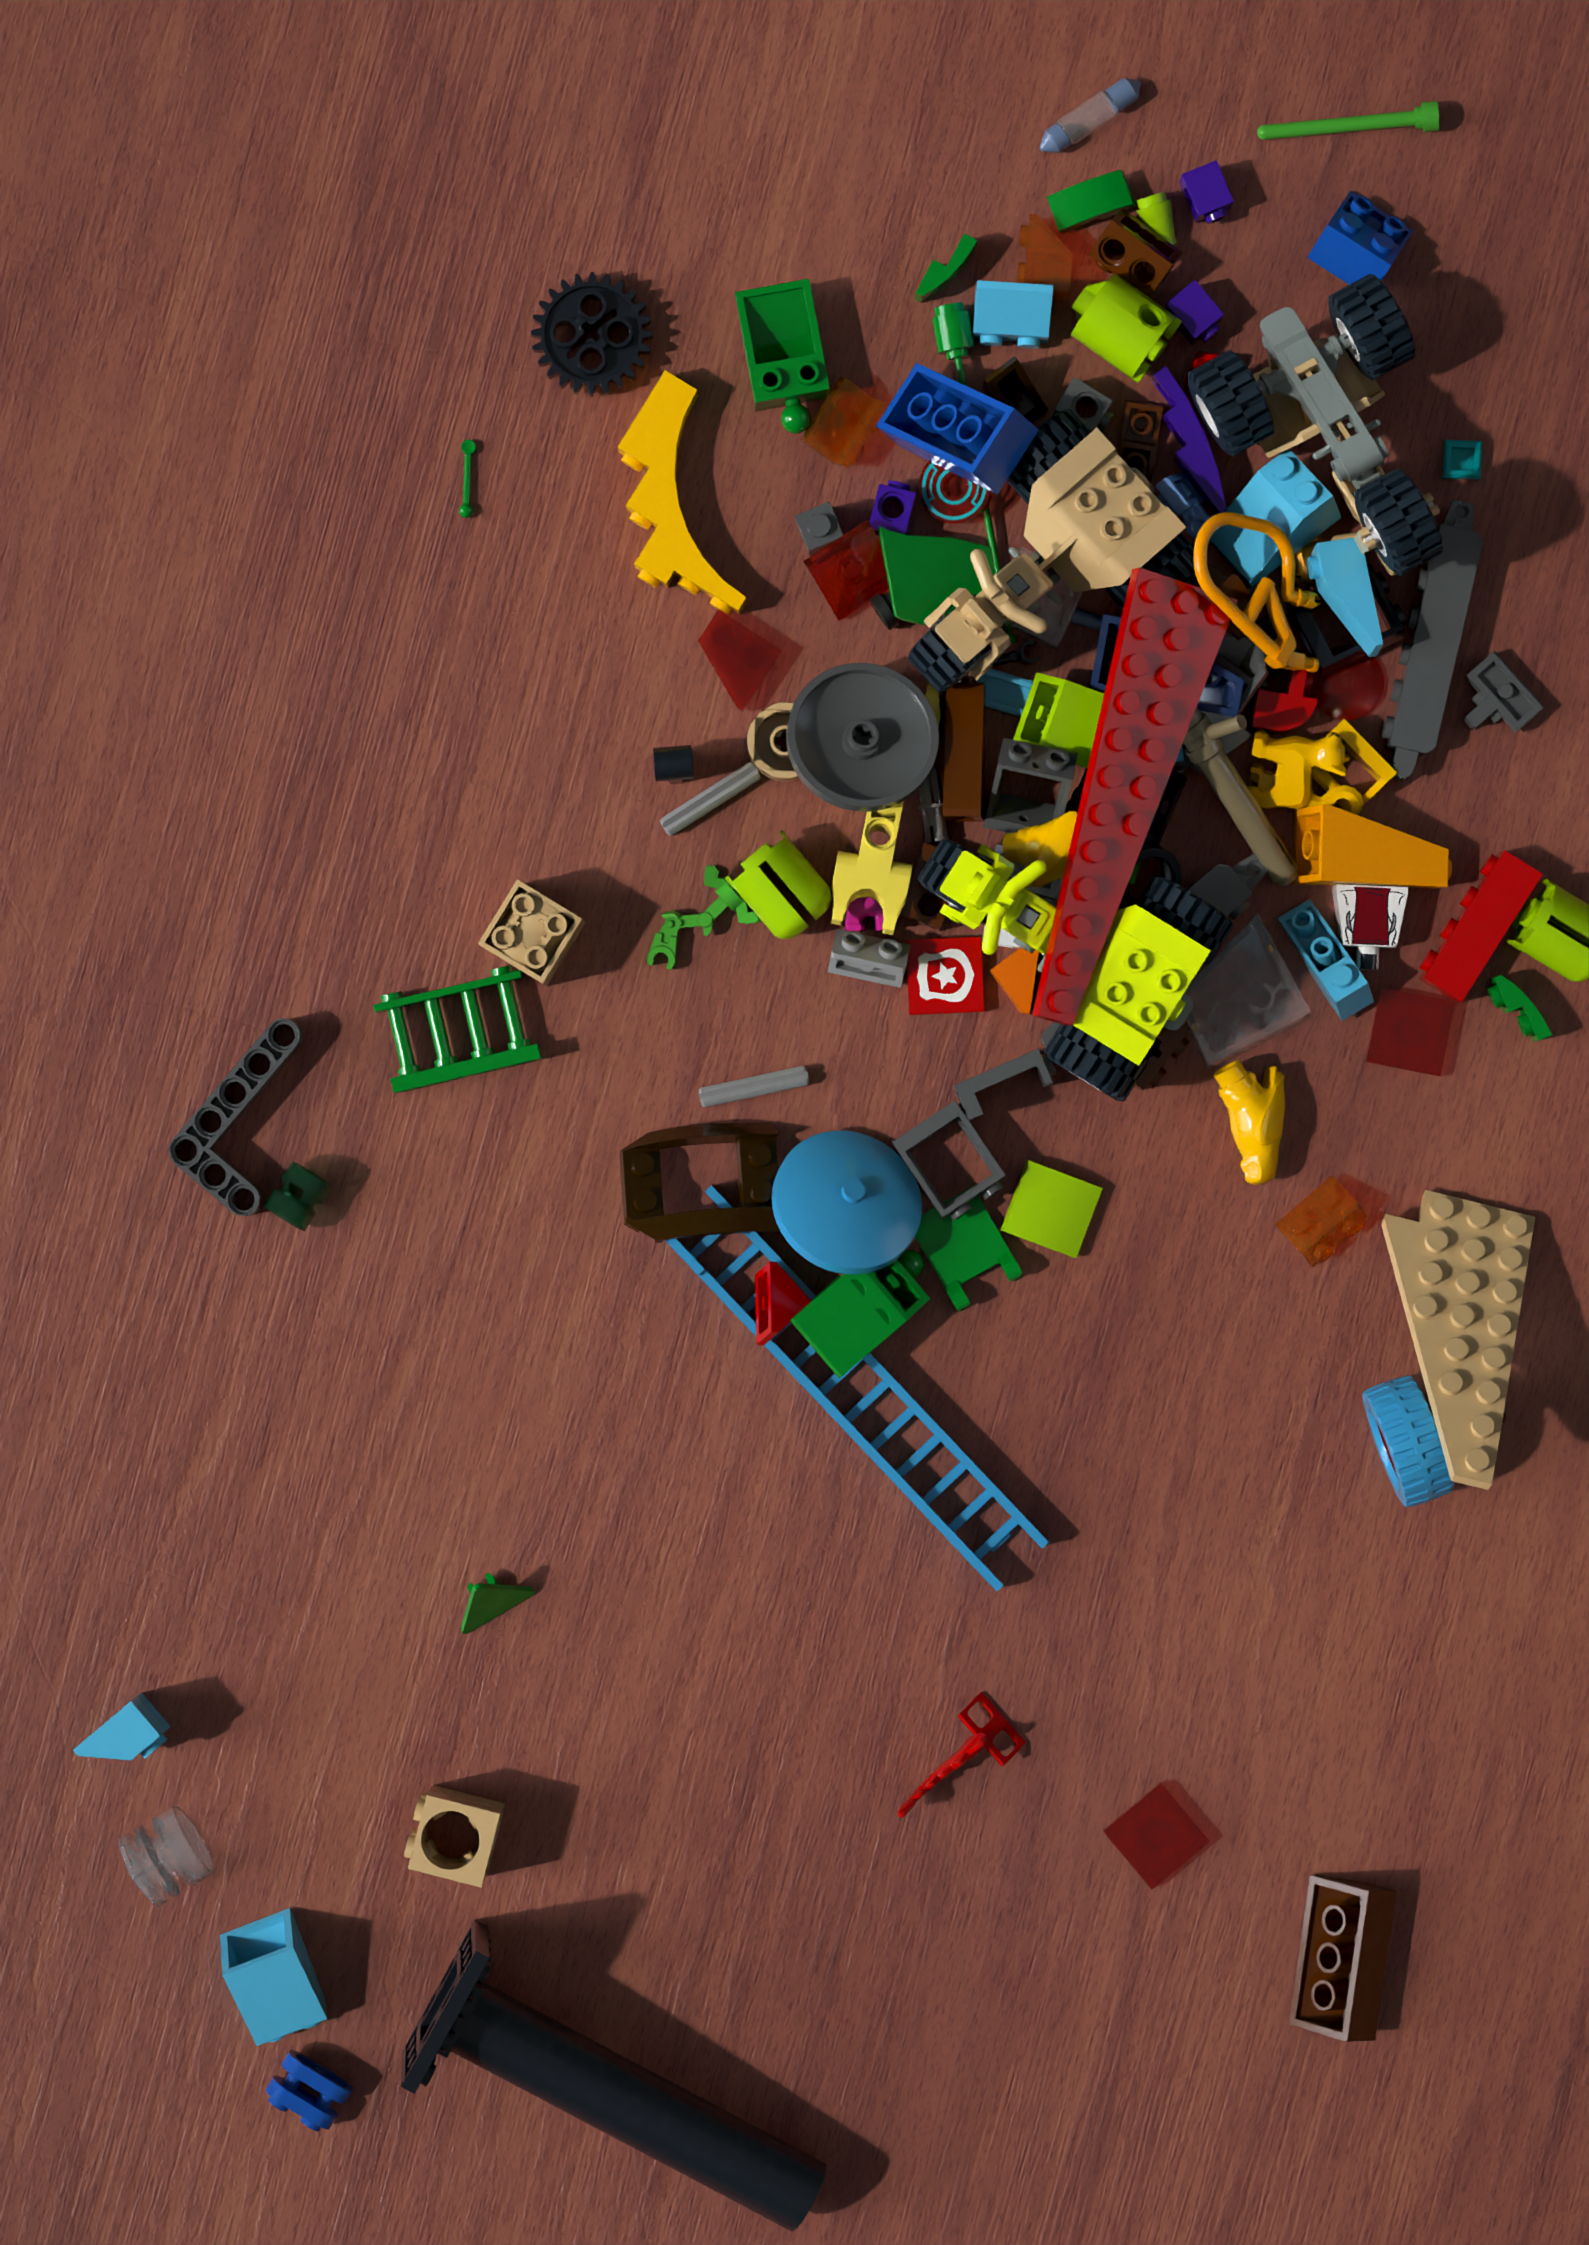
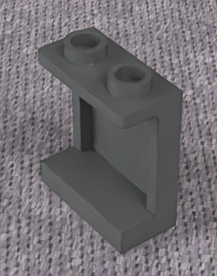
(966, 1090)

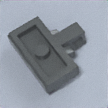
(1500, 695)

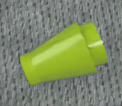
(1157, 214)

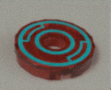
(944, 507)

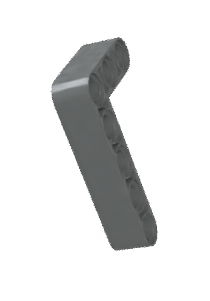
(230, 1114)

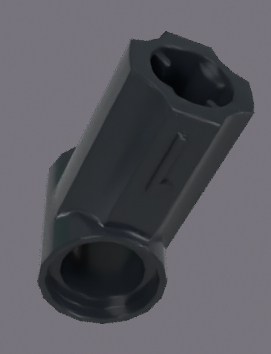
(673, 763)

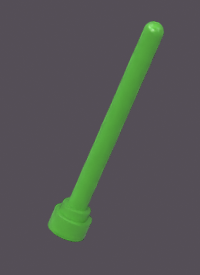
(1422, 117)

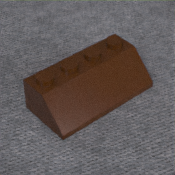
(1342, 1958)

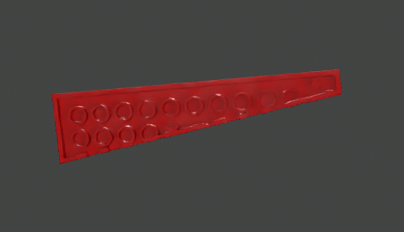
(1149, 699)

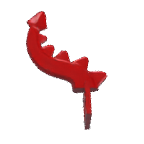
(981, 1739)

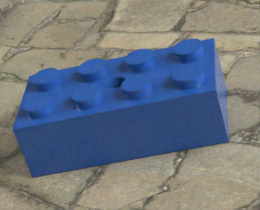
(957, 428)

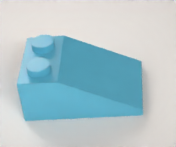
(1288, 497)

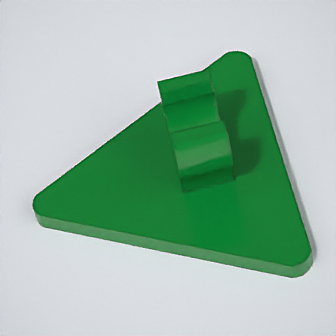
(490, 1601)

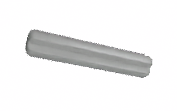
(710, 798)
(754, 1086)

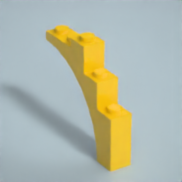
(654, 445)

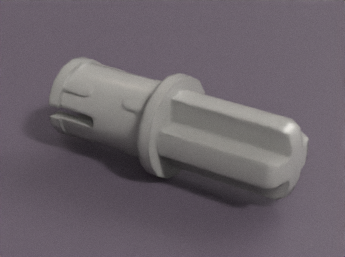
(932, 808)

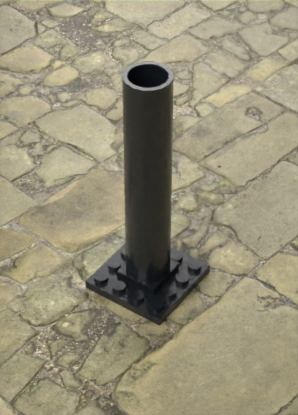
(606, 2090)

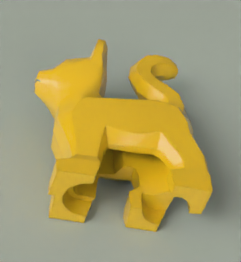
(1292, 781)

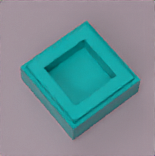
(1461, 460)

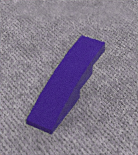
(1196, 456)

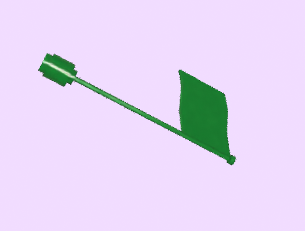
(928, 568)

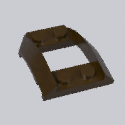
(756, 1175)

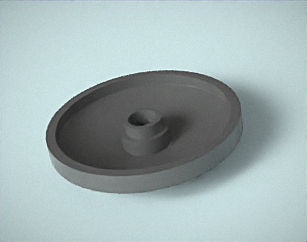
(862, 737)

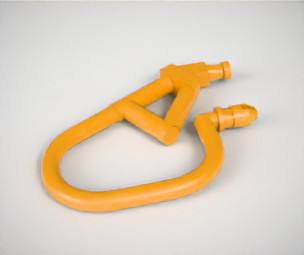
(1281, 652)

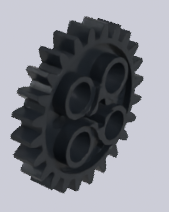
(567, 311)

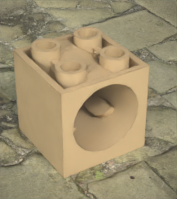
(532, 932)
(483, 1815)

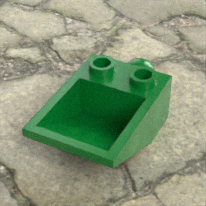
(781, 342)
(861, 1311)

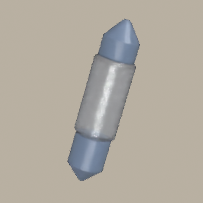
(1090, 115)

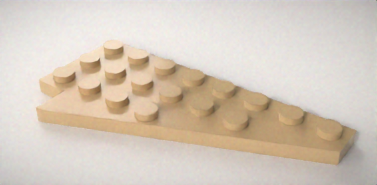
(1462, 1300)

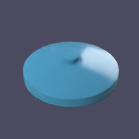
(846, 1202)

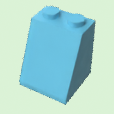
(272, 1977)

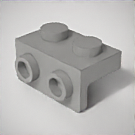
(868, 958)

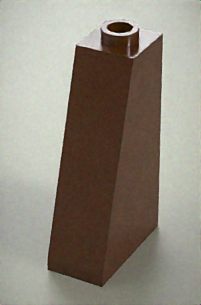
(965, 752)

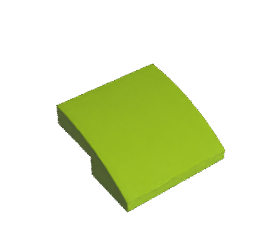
(1051, 1209)

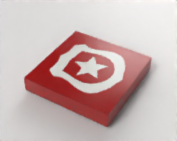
(945, 976)

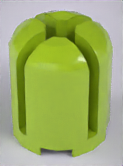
(798, 877)
(1549, 944)

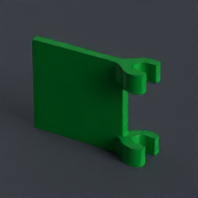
(964, 1248)

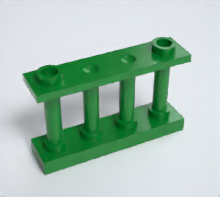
(483, 1057)

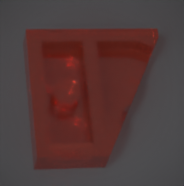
(737, 657)

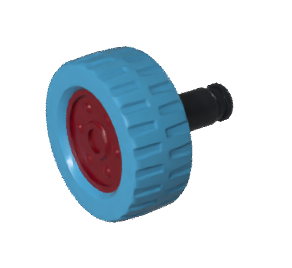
(1408, 1440)

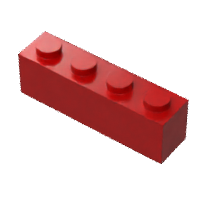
(1480, 926)

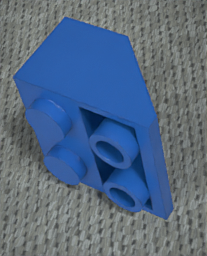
(1359, 240)

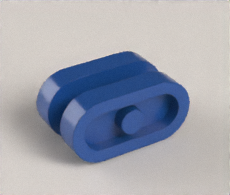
(314, 2111)

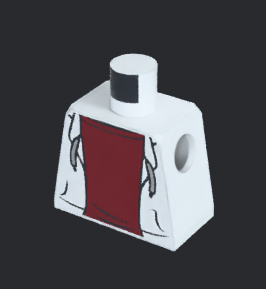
(1369, 919)

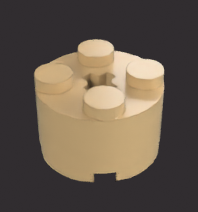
(766, 755)

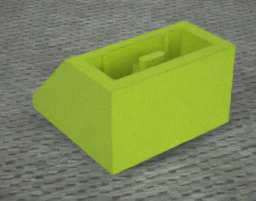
(1060, 716)

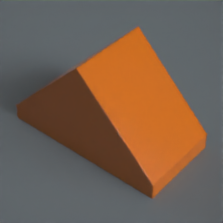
(1017, 978)

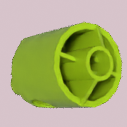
(1122, 325)

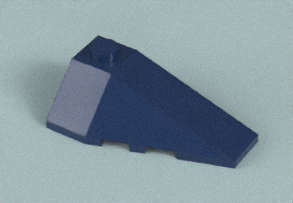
(1221, 692)

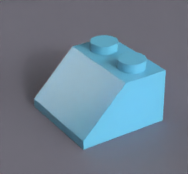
(1012, 313)
(130, 1732)

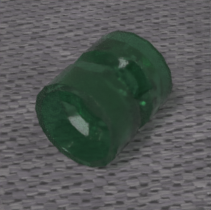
(292, 1208)

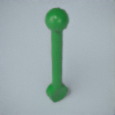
(468, 448)

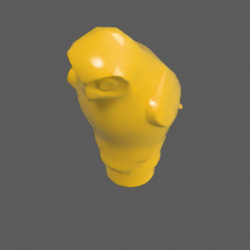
(1042, 842)
(1254, 1117)

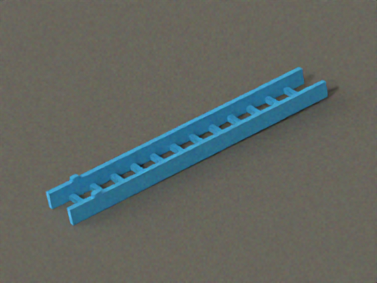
(844, 1421)

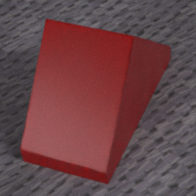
(776, 1301)

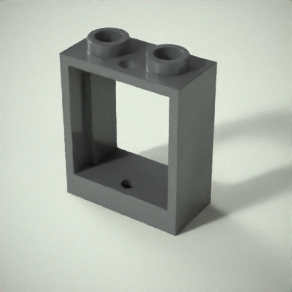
(1006, 810)
(930, 1128)

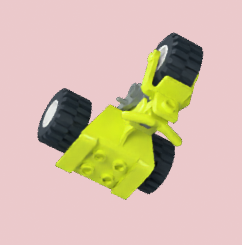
(1138, 976)

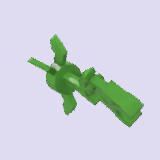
(667, 938)

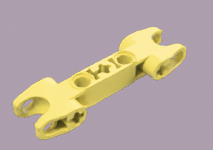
(872, 870)

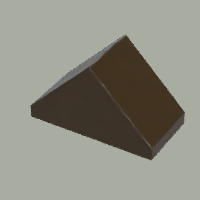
(1013, 387)

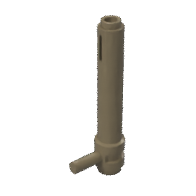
(1205, 749)

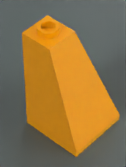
(1352, 850)

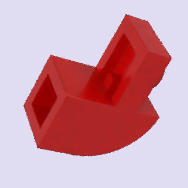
(1284, 712)

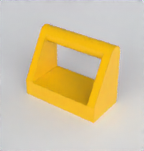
(1365, 755)

